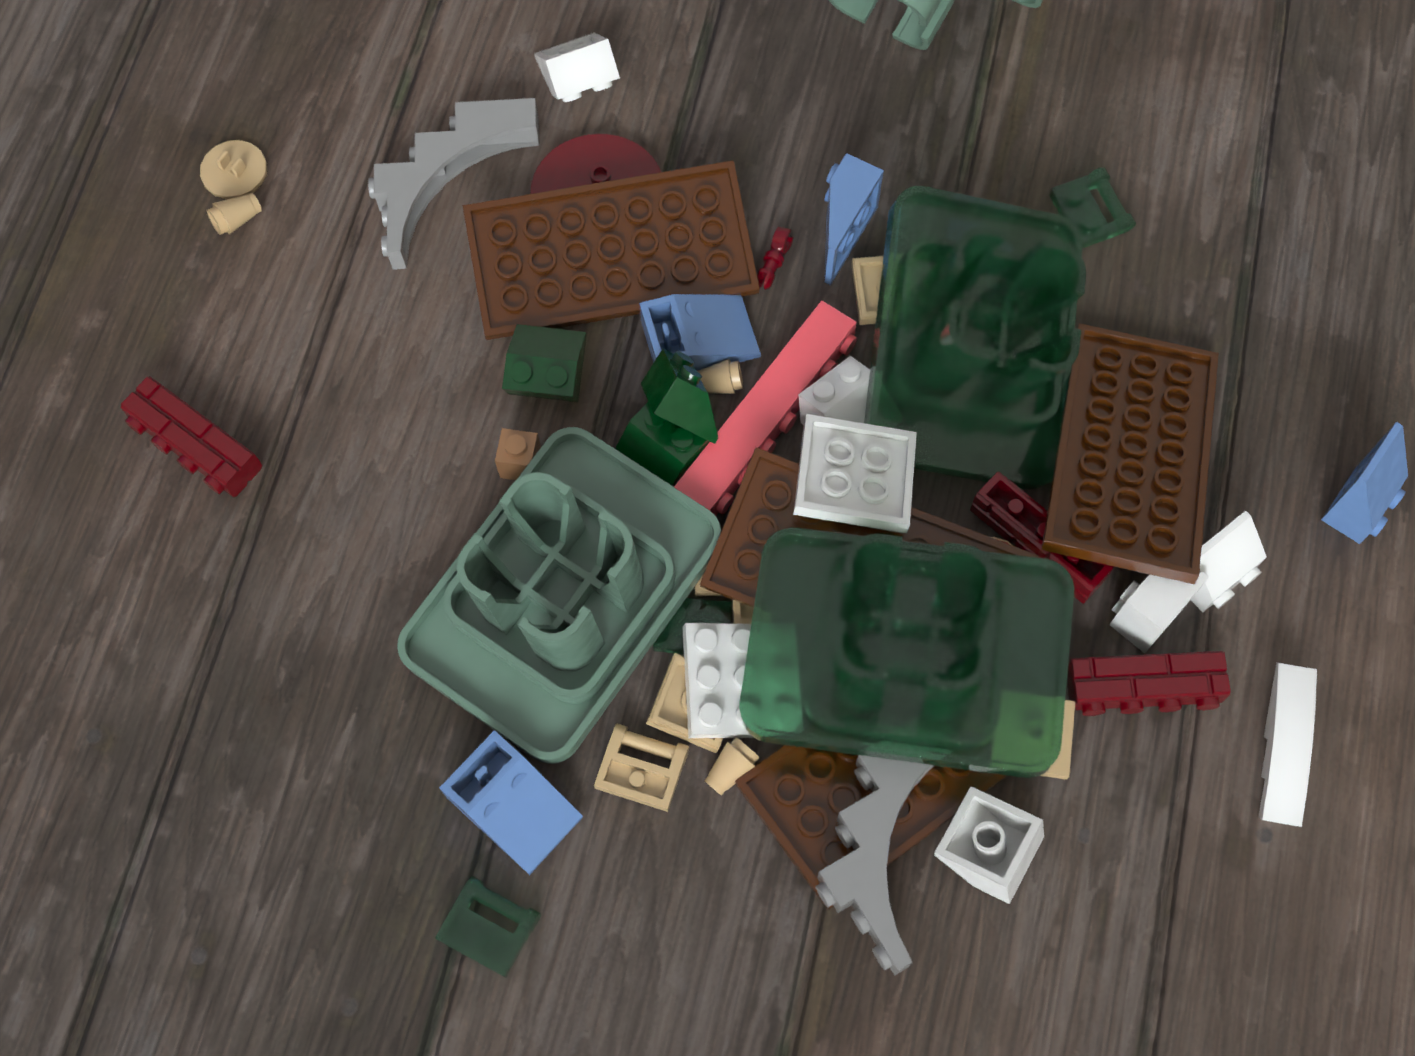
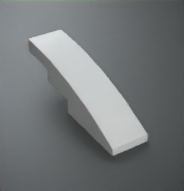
(1289, 744)

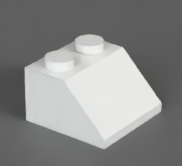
(578, 66)
(838, 393)
(1229, 560)
(1151, 607)
(991, 843)

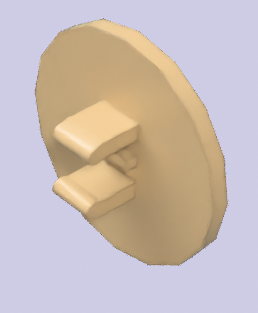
(233, 169)

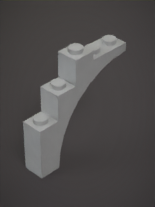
(474, 134)
(862, 874)

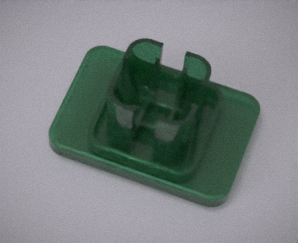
(976, 333)
(909, 651)

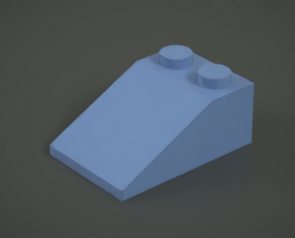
(850, 206)
(1371, 489)

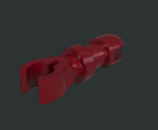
(774, 258)

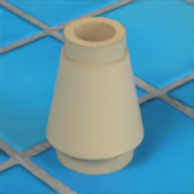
(233, 213)
(722, 377)
(730, 765)

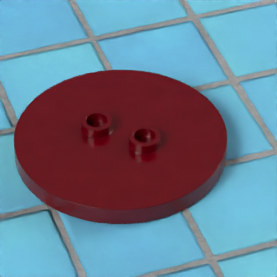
(591, 161)

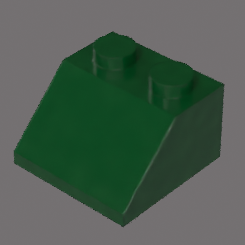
(544, 363)
(679, 395)
(660, 445)

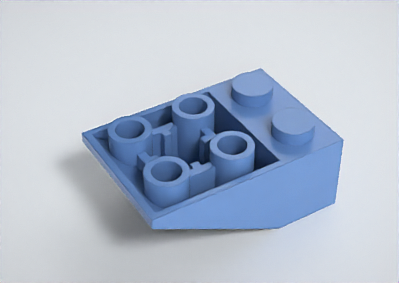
(701, 327)
(511, 802)

